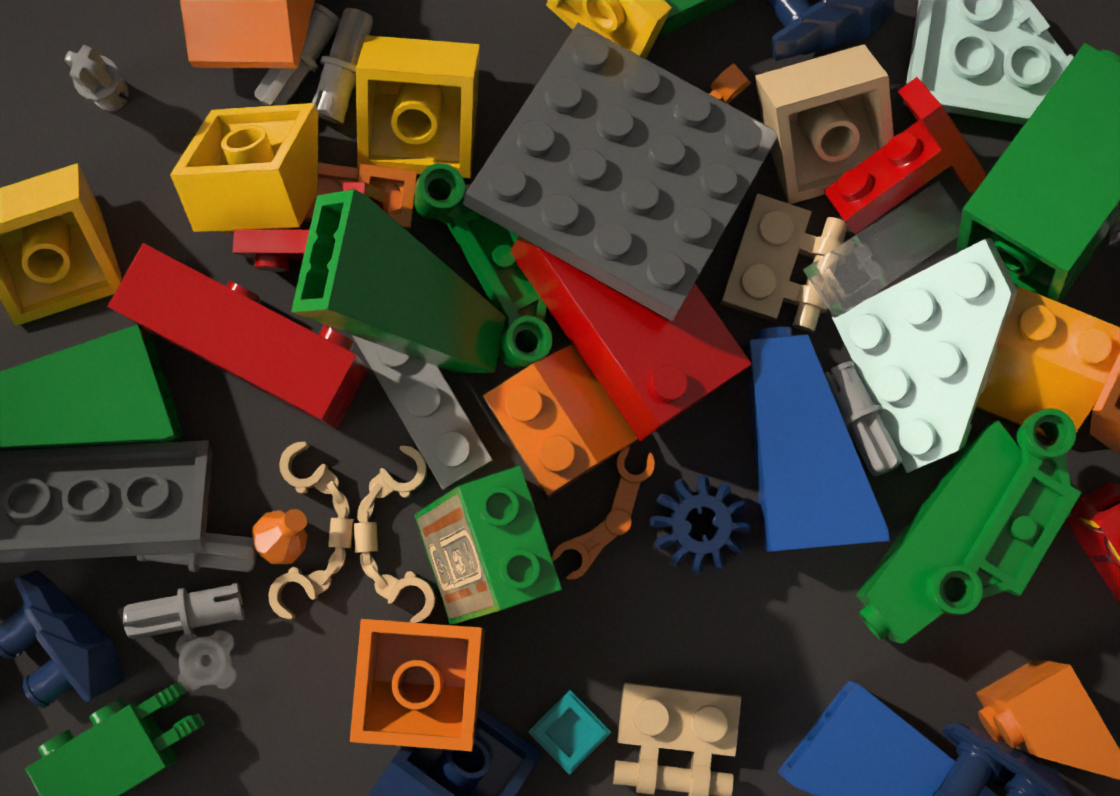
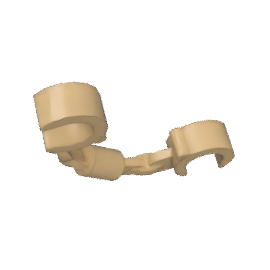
(366, 535)
(339, 536)

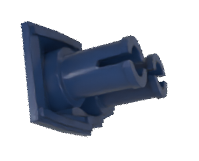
(824, 24)
(78, 648)
(986, 759)

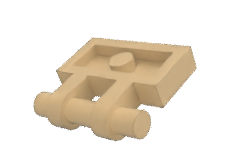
(767, 258)
(677, 721)

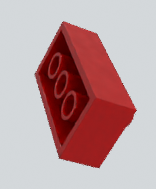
(241, 335)
(638, 356)

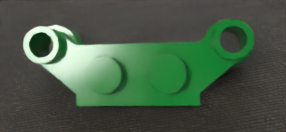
(489, 255)
(1021, 522)

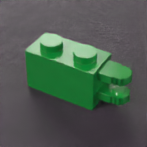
(115, 753)

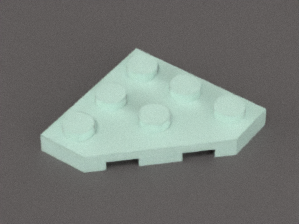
(985, 57)
(931, 349)

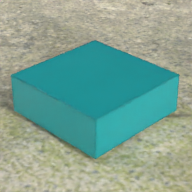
(569, 731)

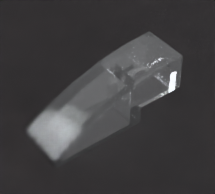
(885, 250)

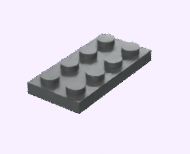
(104, 501)

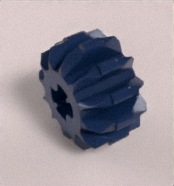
(719, 521)

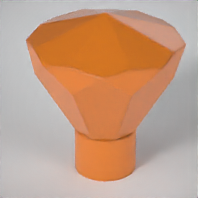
(280, 536)

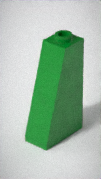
(391, 290)
(90, 396)
(939, 535)

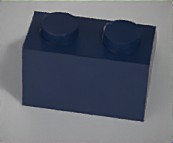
(493, 768)

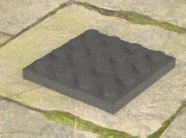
(622, 170)

